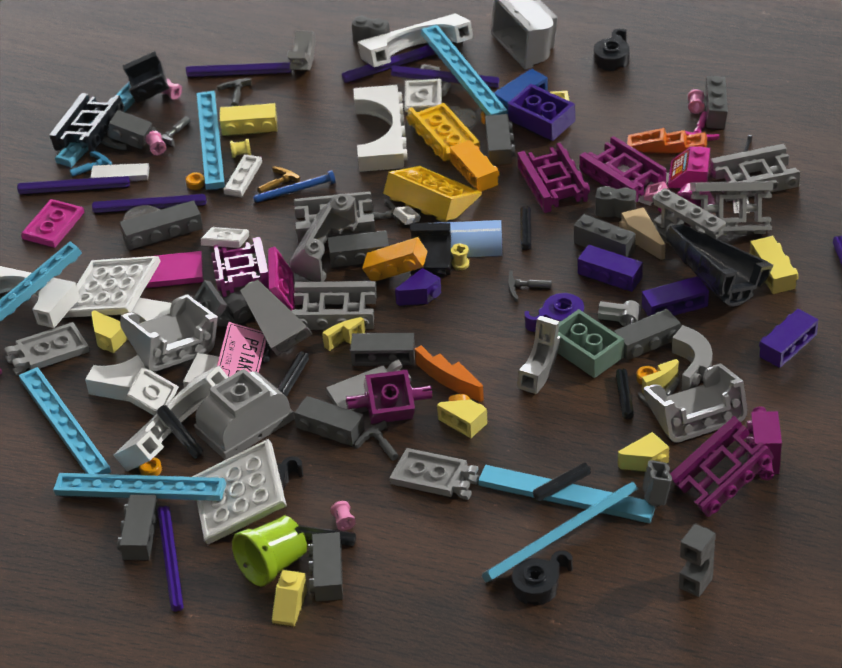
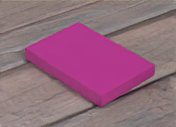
(52, 223)
(178, 269)
(281, 278)

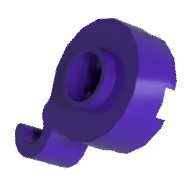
(556, 308)

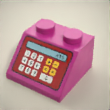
(689, 167)

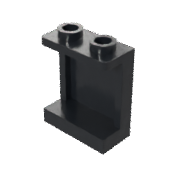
(146, 77)
(437, 241)

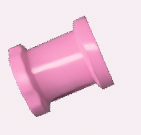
(173, 87)
(696, 101)
(155, 142)
(343, 515)

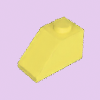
(108, 332)
(463, 416)
(640, 452)
(289, 597)

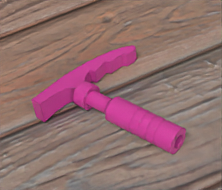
(700, 125)

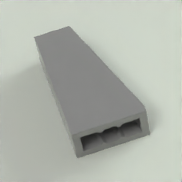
(275, 320)

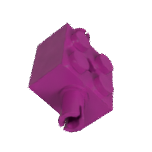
(396, 386)
(766, 429)

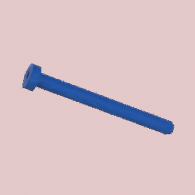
(296, 187)

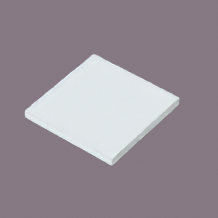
(113, 285)
(250, 492)

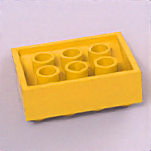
(430, 192)

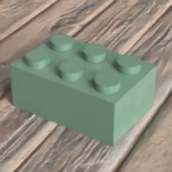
(589, 343)

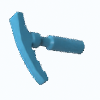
(102, 160)

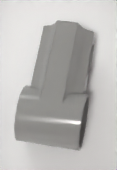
(624, 313)

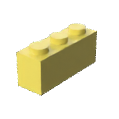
(248, 119)
(782, 275)

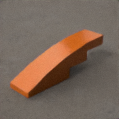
(661, 142)
(452, 376)

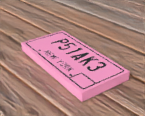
(241, 349)

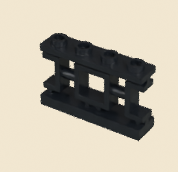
(73, 126)

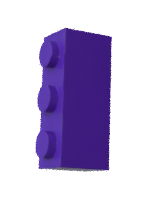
(610, 268)
(676, 297)
(788, 338)

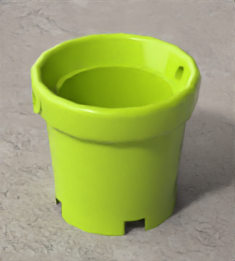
(268, 549)

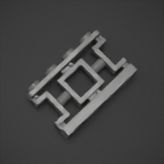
(754, 161)
(731, 192)
(311, 206)
(684, 212)
(334, 293)

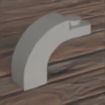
(303, 52)
(697, 350)
(542, 358)

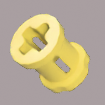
(240, 148)
(460, 258)

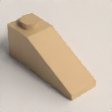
(646, 233)

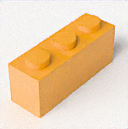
(474, 166)
(395, 259)

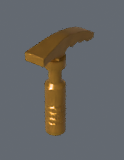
(287, 175)

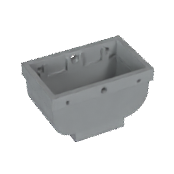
(524, 29)
(241, 413)

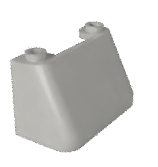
(333, 217)
(174, 336)
(699, 408)

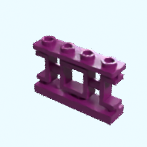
(611, 176)
(558, 187)
(240, 266)
(709, 455)

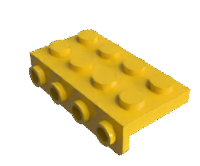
(440, 129)

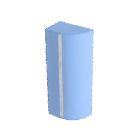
(481, 237)

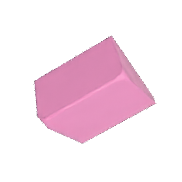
(653, 189)

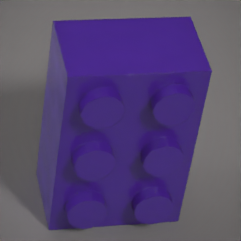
(541, 112)

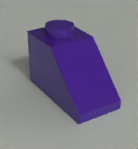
(418, 289)

